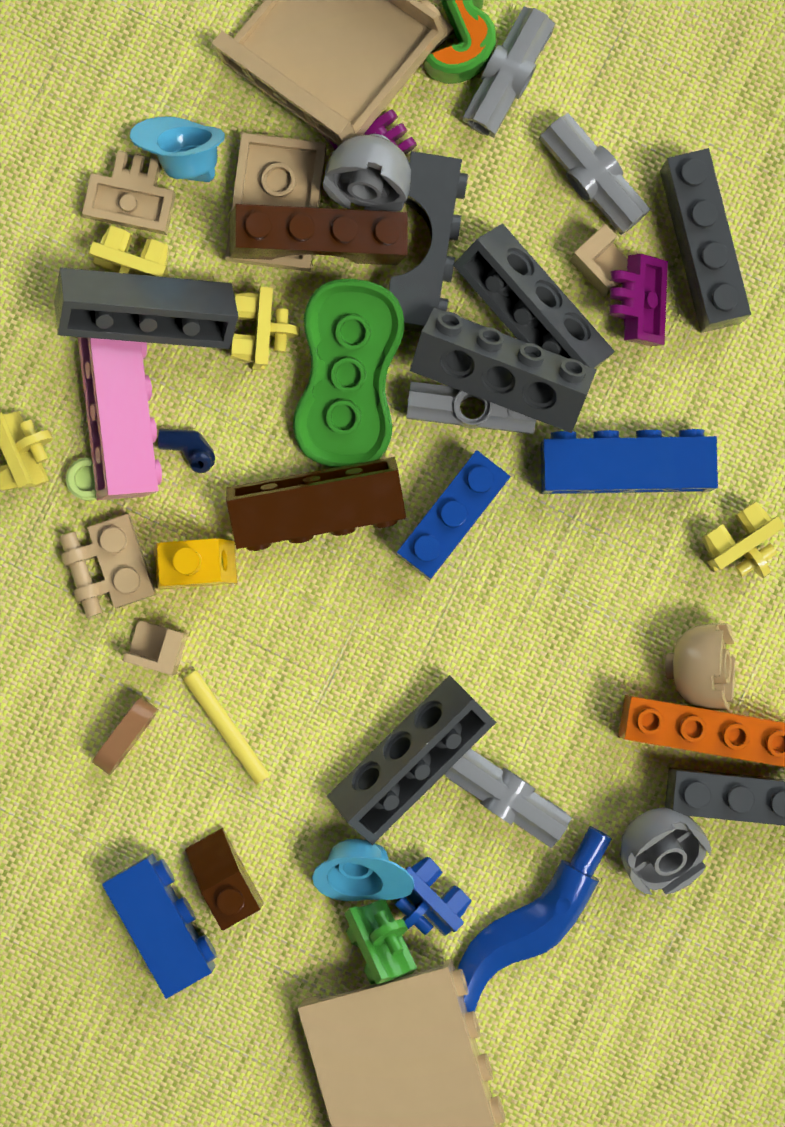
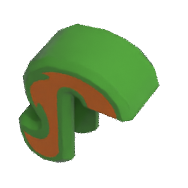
(476, 43)

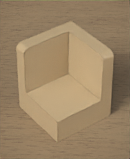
(598, 258)
(156, 648)

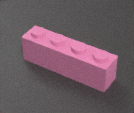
(119, 418)

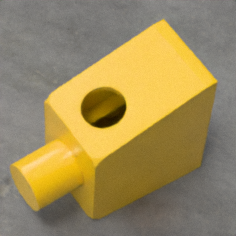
(195, 563)

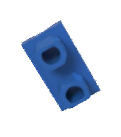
(442, 912)

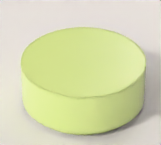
(81, 479)

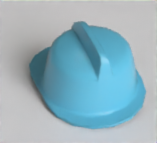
(181, 146)
(361, 872)

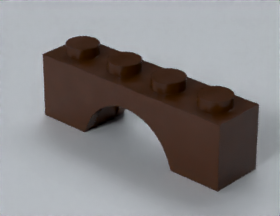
(284, 231)

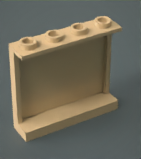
(333, 58)
(401, 1054)

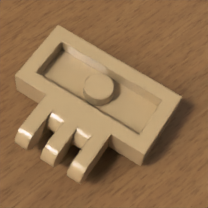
(130, 196)

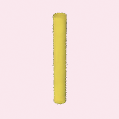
(226, 727)

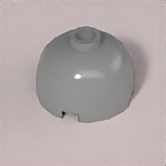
(369, 174)
(663, 851)

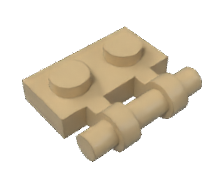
(120, 561)

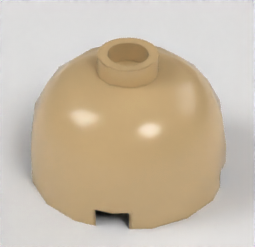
(703, 666)

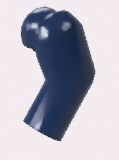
(191, 444)

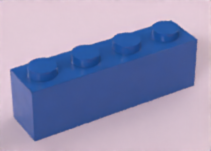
(629, 464)

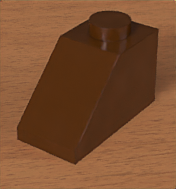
(223, 879)

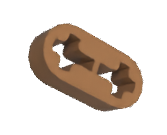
(125, 735)

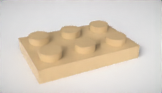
(278, 174)

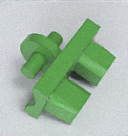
(380, 941)

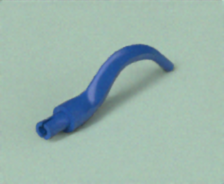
(538, 924)

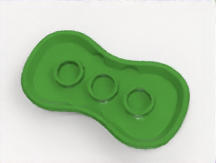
(351, 342)

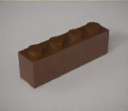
(315, 504)

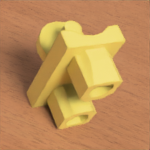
(113, 254)
(255, 347)
(23, 452)
(758, 529)

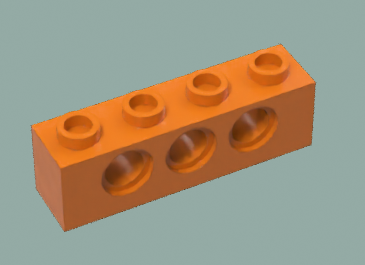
(703, 730)

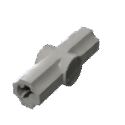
(508, 71)
(594, 173)
(442, 405)
(509, 797)

